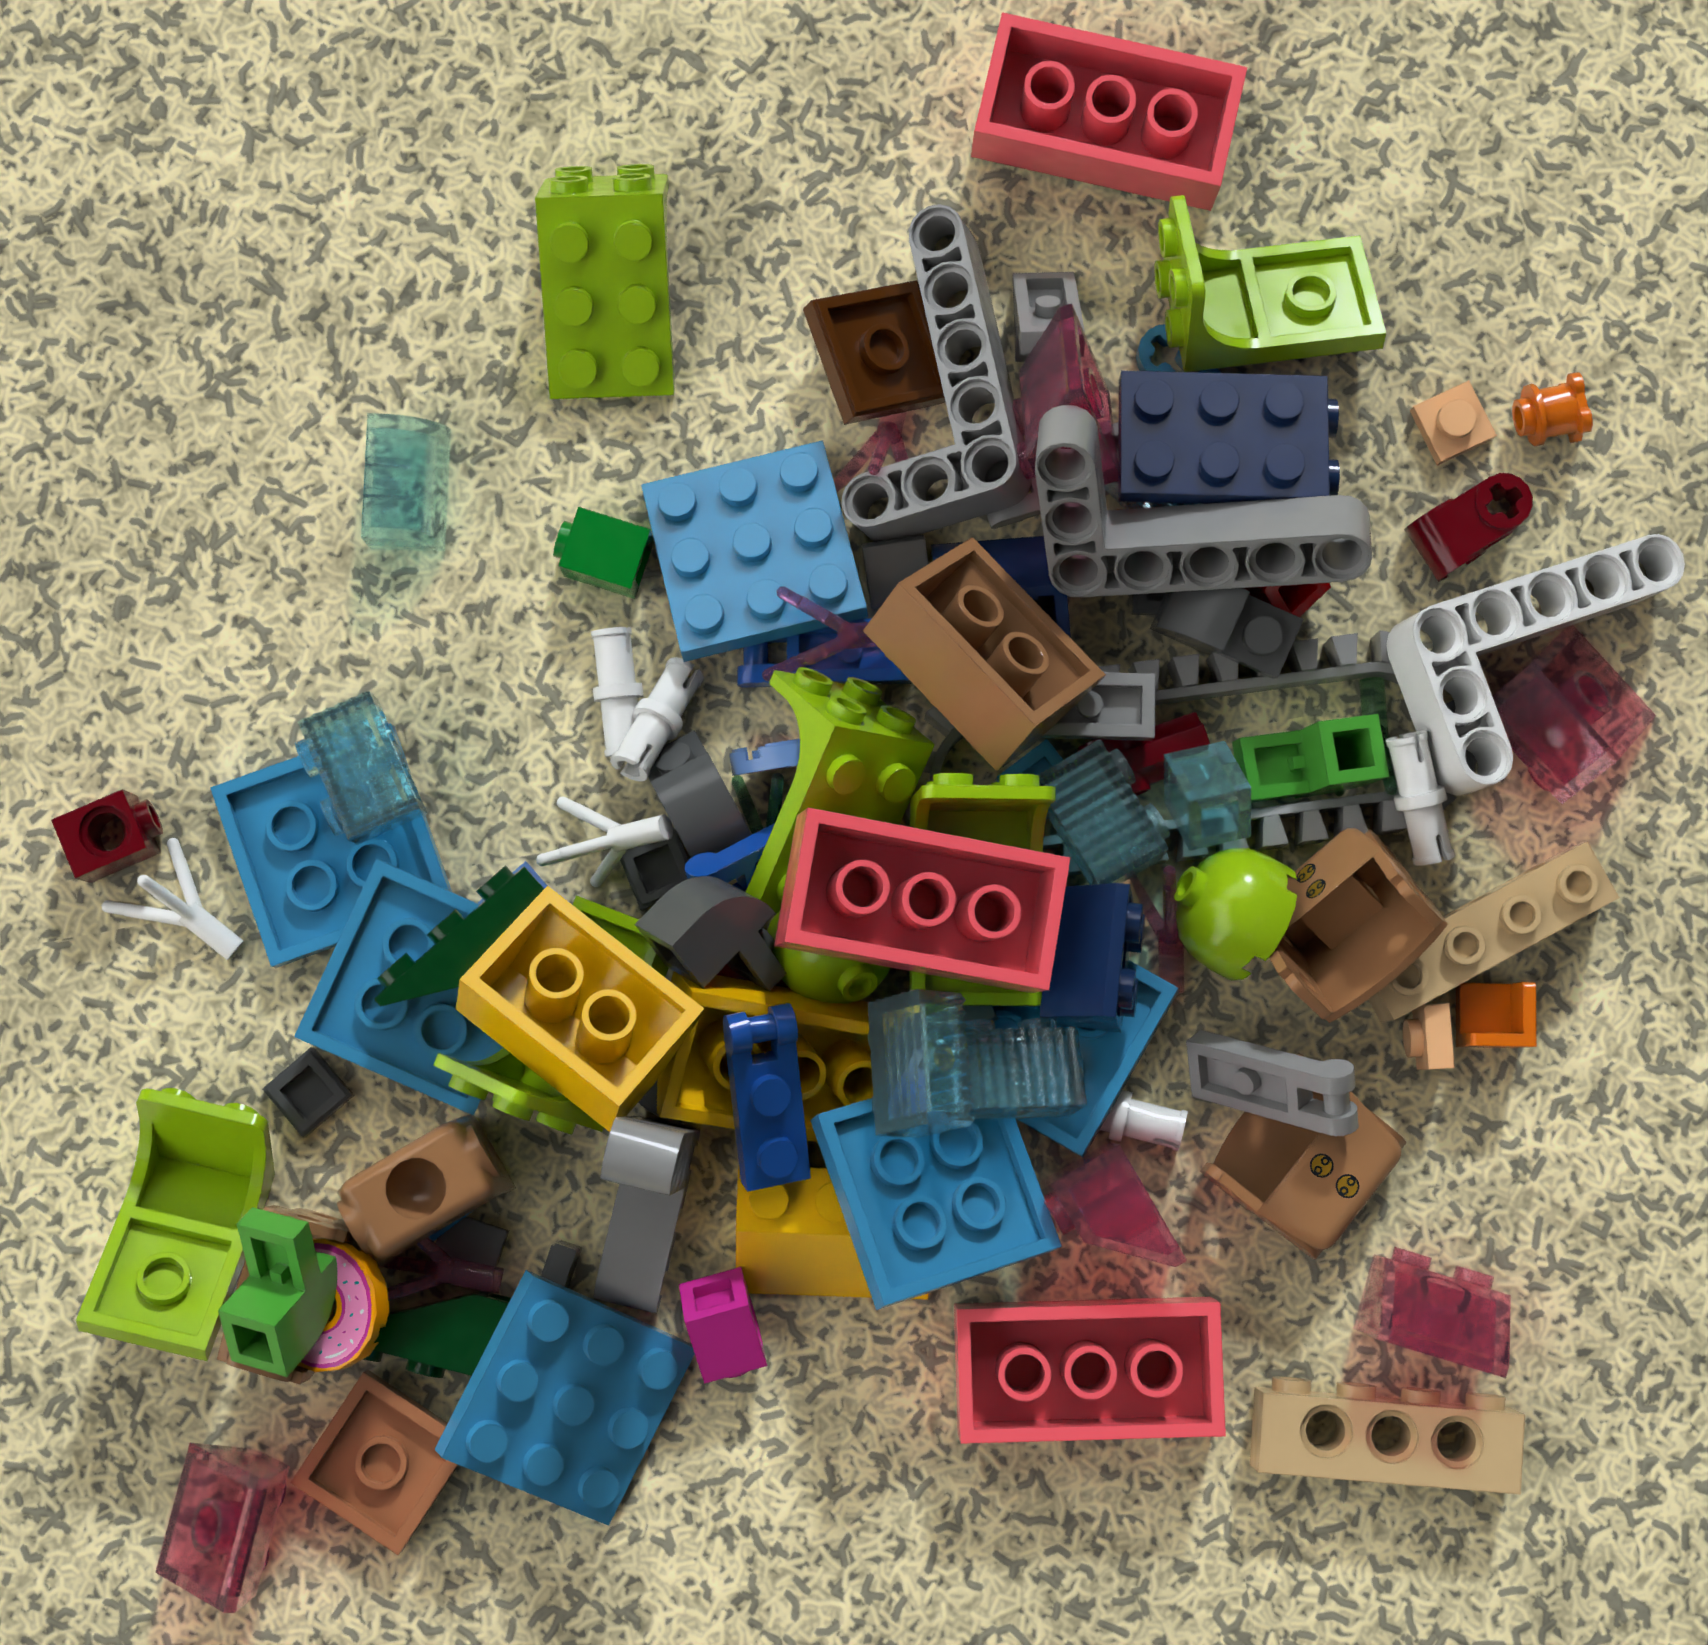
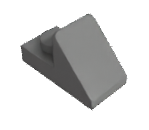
(1035, 304)

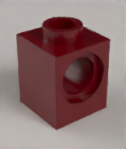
(82, 830)

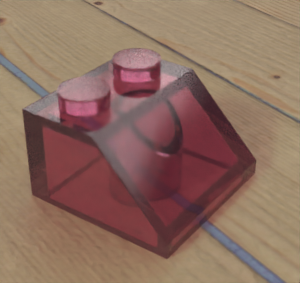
(1058, 374)
(1569, 714)
(1109, 1207)
(1436, 1313)
(222, 1523)

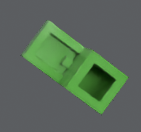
(1313, 760)
(285, 1298)

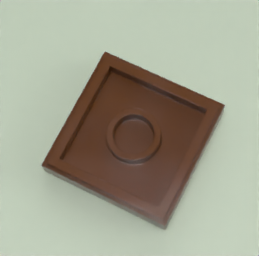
(876, 351)

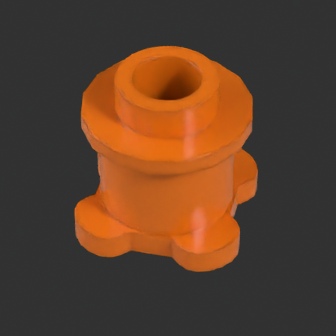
(1553, 411)

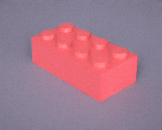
(1108, 111)
(922, 901)
(1089, 1370)

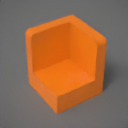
(1496, 1015)

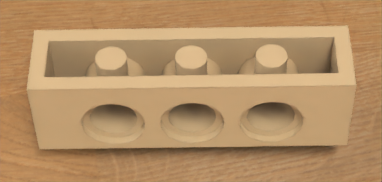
(1500, 927)
(1485, 1462)

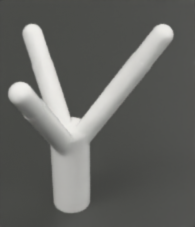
(618, 838)
(188, 915)

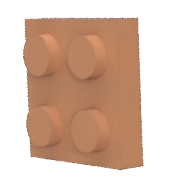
(378, 1462)

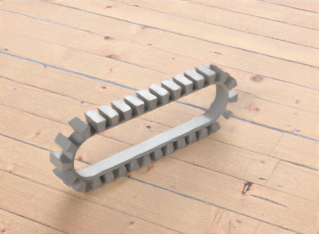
(1302, 660)

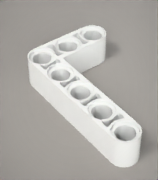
(1509, 621)

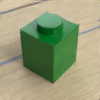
(604, 552)

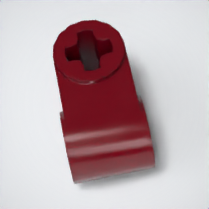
(1463, 526)

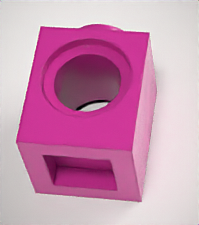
(722, 1325)

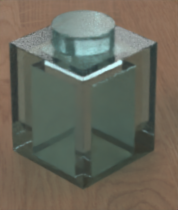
(1207, 795)

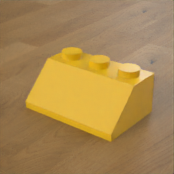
(577, 1007)
(797, 1240)

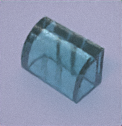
(405, 483)

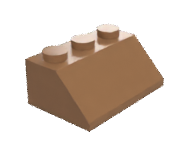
(982, 652)

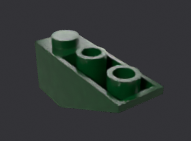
(460, 939)
(442, 1333)

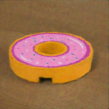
(359, 1313)

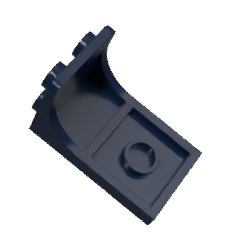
(1224, 437)

